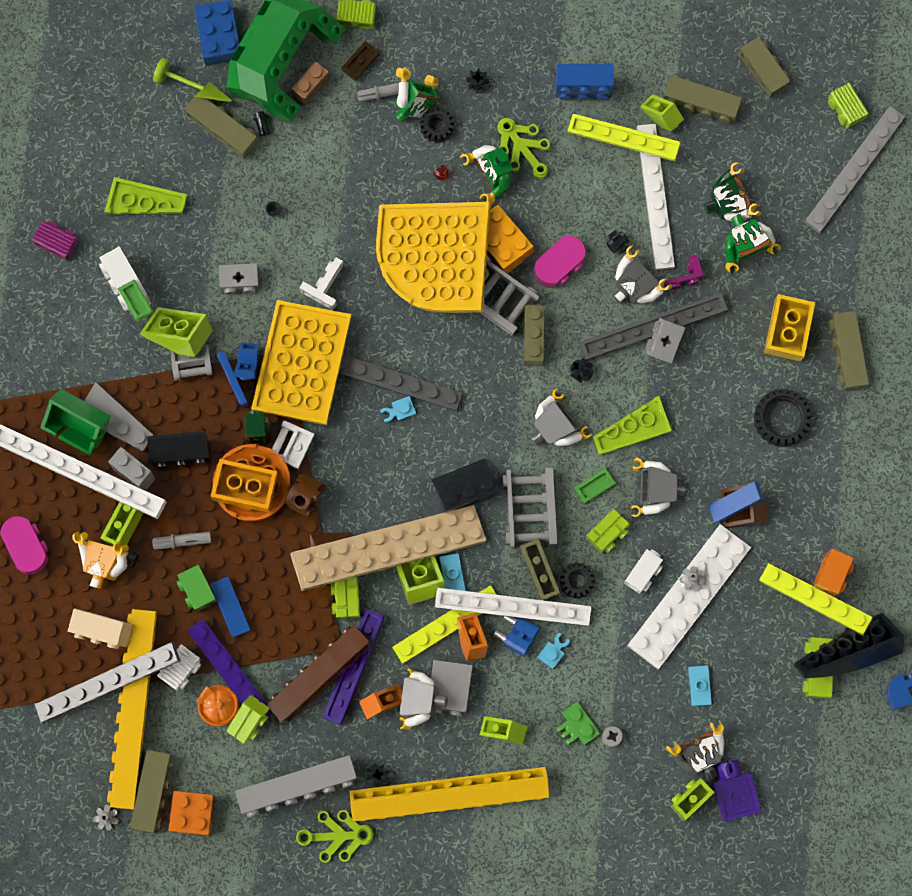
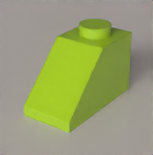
(662, 112)
(503, 730)

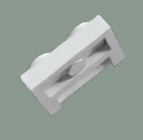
(297, 445)

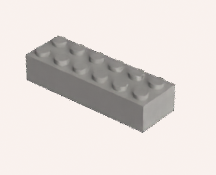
(295, 786)

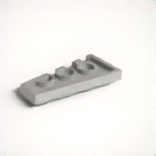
(122, 423)

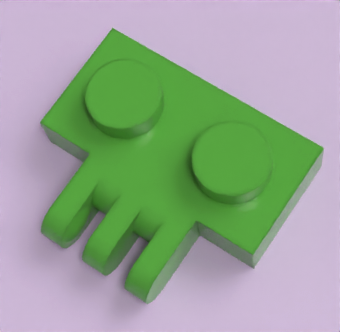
(577, 725)

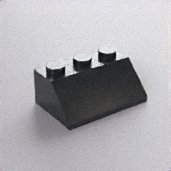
(179, 449)
(466, 486)

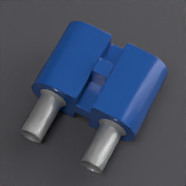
(520, 637)

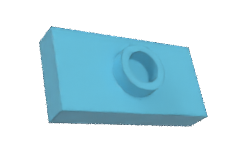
(452, 572)
(699, 685)

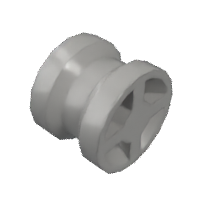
(609, 738)

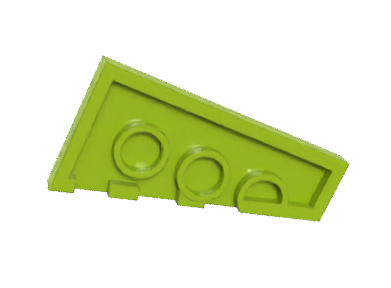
(139, 198)
(641, 425)

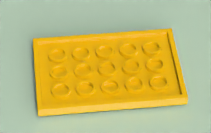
(301, 362)

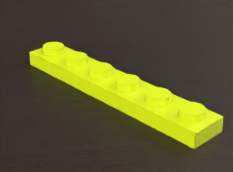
(624, 137)
(815, 599)
(432, 633)

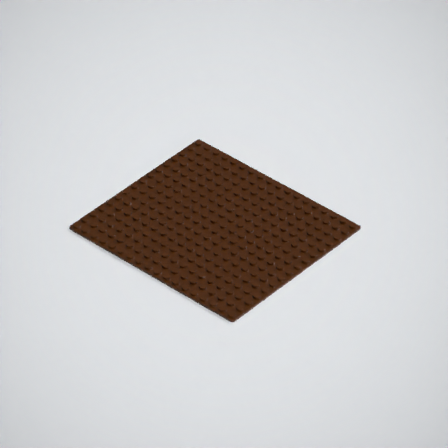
(36, 609)

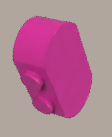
(559, 262)
(24, 545)

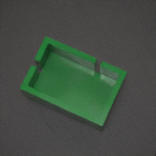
(84, 421)

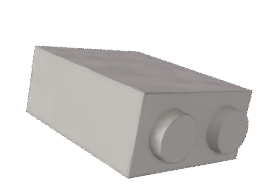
(131, 469)
(453, 682)

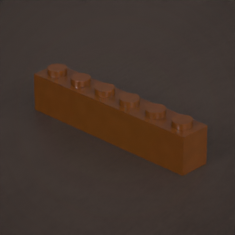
(319, 675)

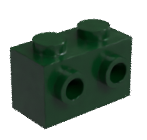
(256, 427)

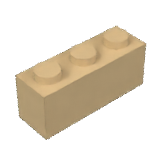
(99, 628)

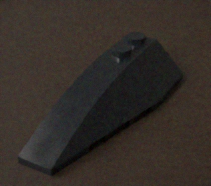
(853, 651)

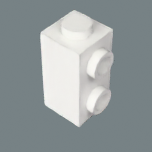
(643, 571)

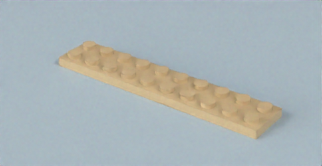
(387, 547)

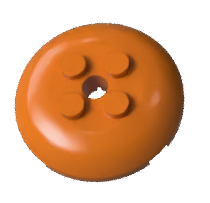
(264, 458)

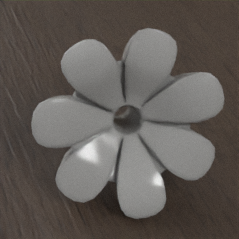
(692, 582)
(110, 818)

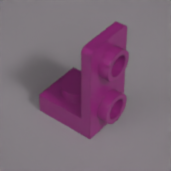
(694, 267)

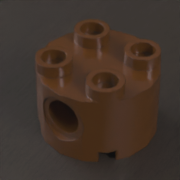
(304, 494)

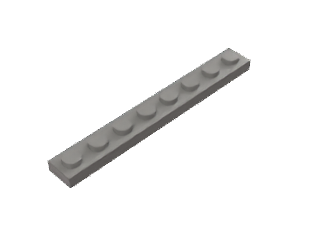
(854, 169)

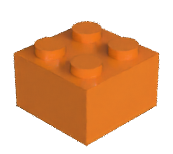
(833, 572)
(191, 813)

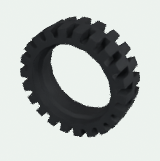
(789, 396)

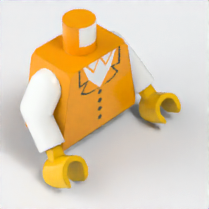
(100, 559)

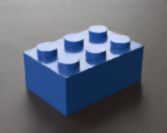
(217, 31)
(584, 81)

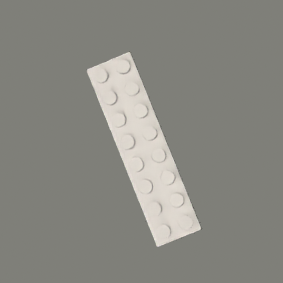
(681, 606)

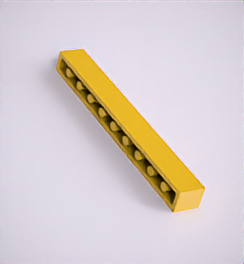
(132, 715)
(449, 794)

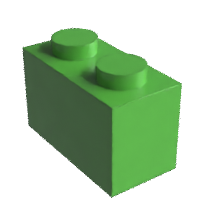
(196, 588)

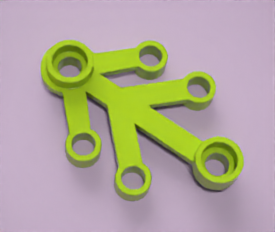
(521, 145)
(338, 836)

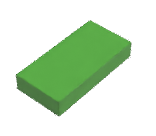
(135, 300)
(594, 486)

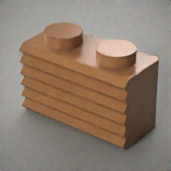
(310, 83)

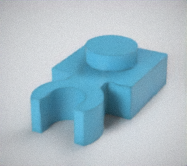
(401, 409)
(551, 653)

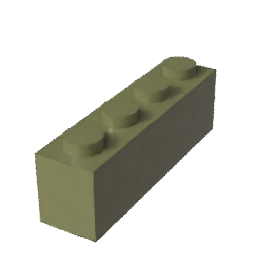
(702, 99)
(221, 126)
(849, 351)
(151, 792)

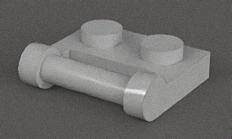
(183, 361)

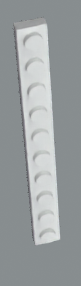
(81, 472)

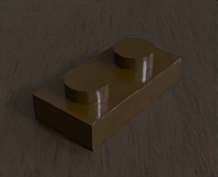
(360, 61)

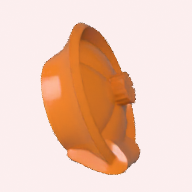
(217, 705)

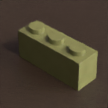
(764, 67)
(533, 335)
(539, 569)

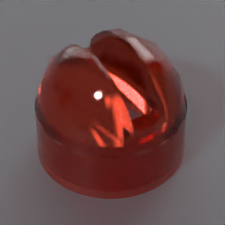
(441, 173)

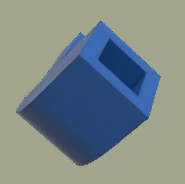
(247, 361)
(898, 692)

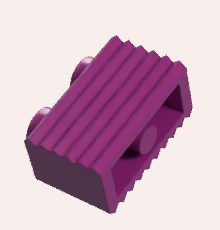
(55, 240)

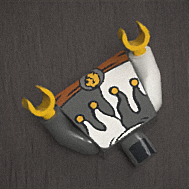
(701, 752)

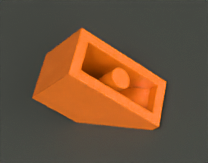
(471, 637)
(381, 701)

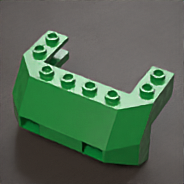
(269, 49)

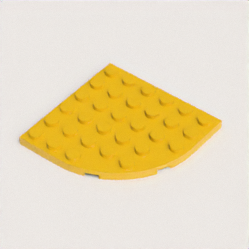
(435, 254)

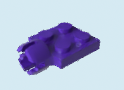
(735, 792)

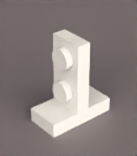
(323, 284)

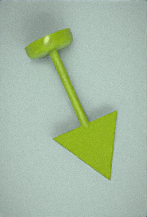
(208, 92)

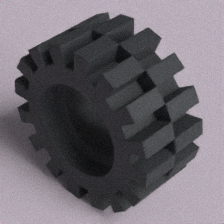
(437, 135)
(585, 572)

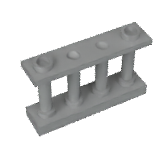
(493, 312)
(546, 498)

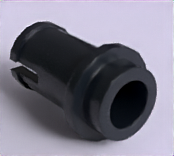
(261, 122)

